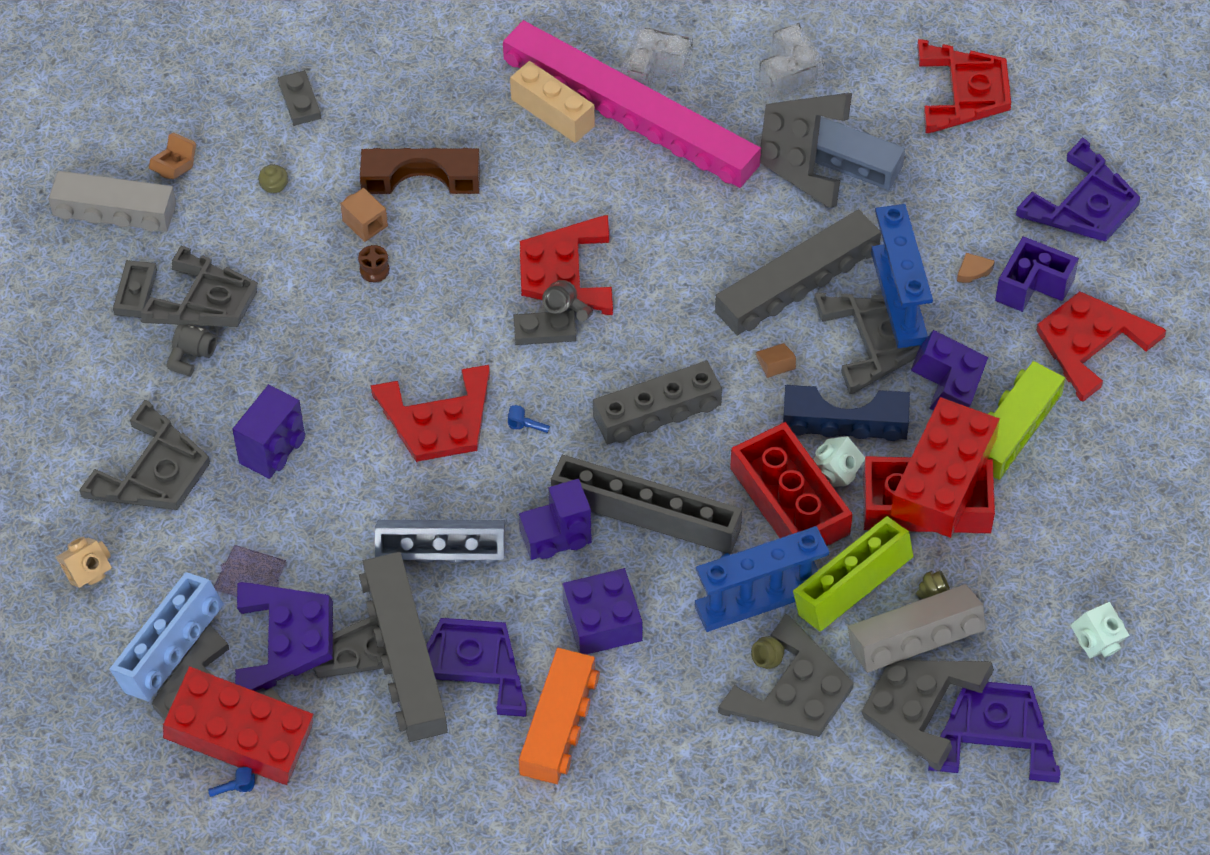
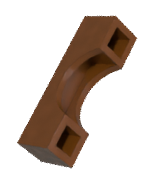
(455, 167)

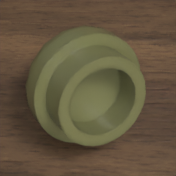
(273, 178)
(932, 584)
(767, 652)

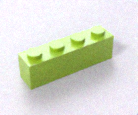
(1022, 412)
(853, 573)

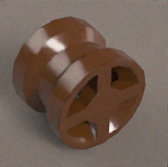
(369, 258)

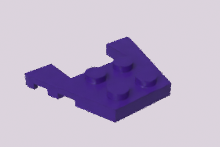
(1093, 207)
(297, 632)
(478, 654)
(1001, 717)

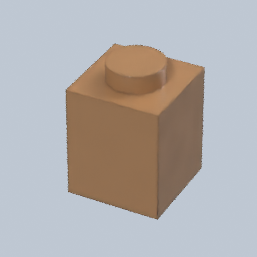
(364, 214)

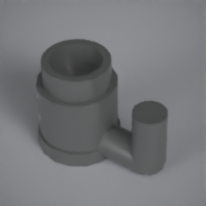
(562, 296)
(191, 341)

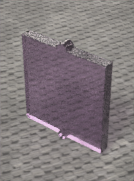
(248, 567)

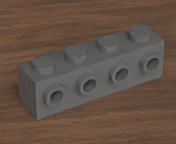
(657, 402)

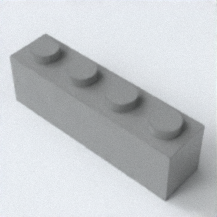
(112, 201)
(916, 628)

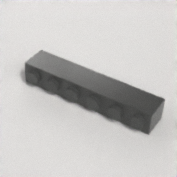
(797, 272)
(653, 505)
(404, 647)

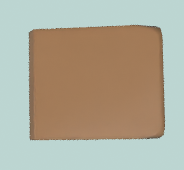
(776, 360)

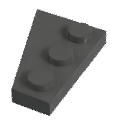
(353, 651)

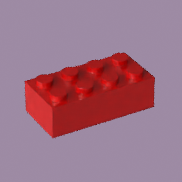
(945, 467)
(882, 477)
(789, 485)
(237, 725)

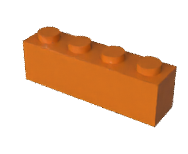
(558, 715)

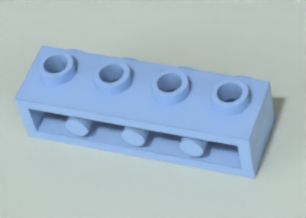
(166, 636)

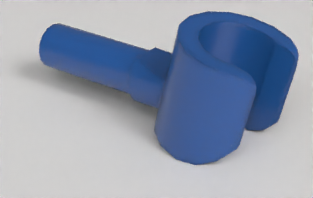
(517, 420)
(243, 782)

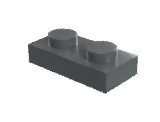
(299, 98)
(134, 288)
(544, 328)

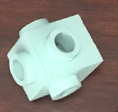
(839, 460)
(1100, 631)

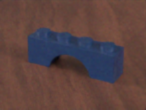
(881, 418)

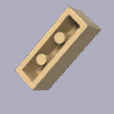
(552, 101)

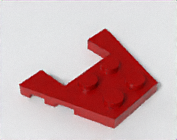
(977, 85)
(556, 257)
(1084, 328)
(438, 426)

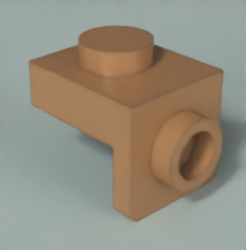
(175, 159)

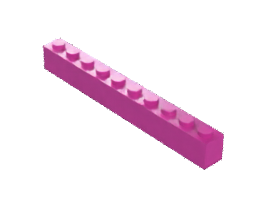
(636, 105)

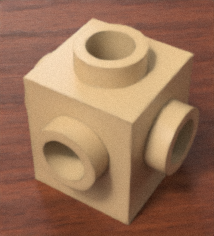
(85, 561)

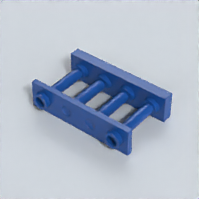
(901, 275)
(757, 578)

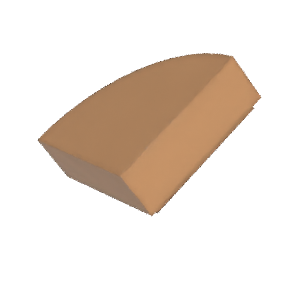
(974, 268)

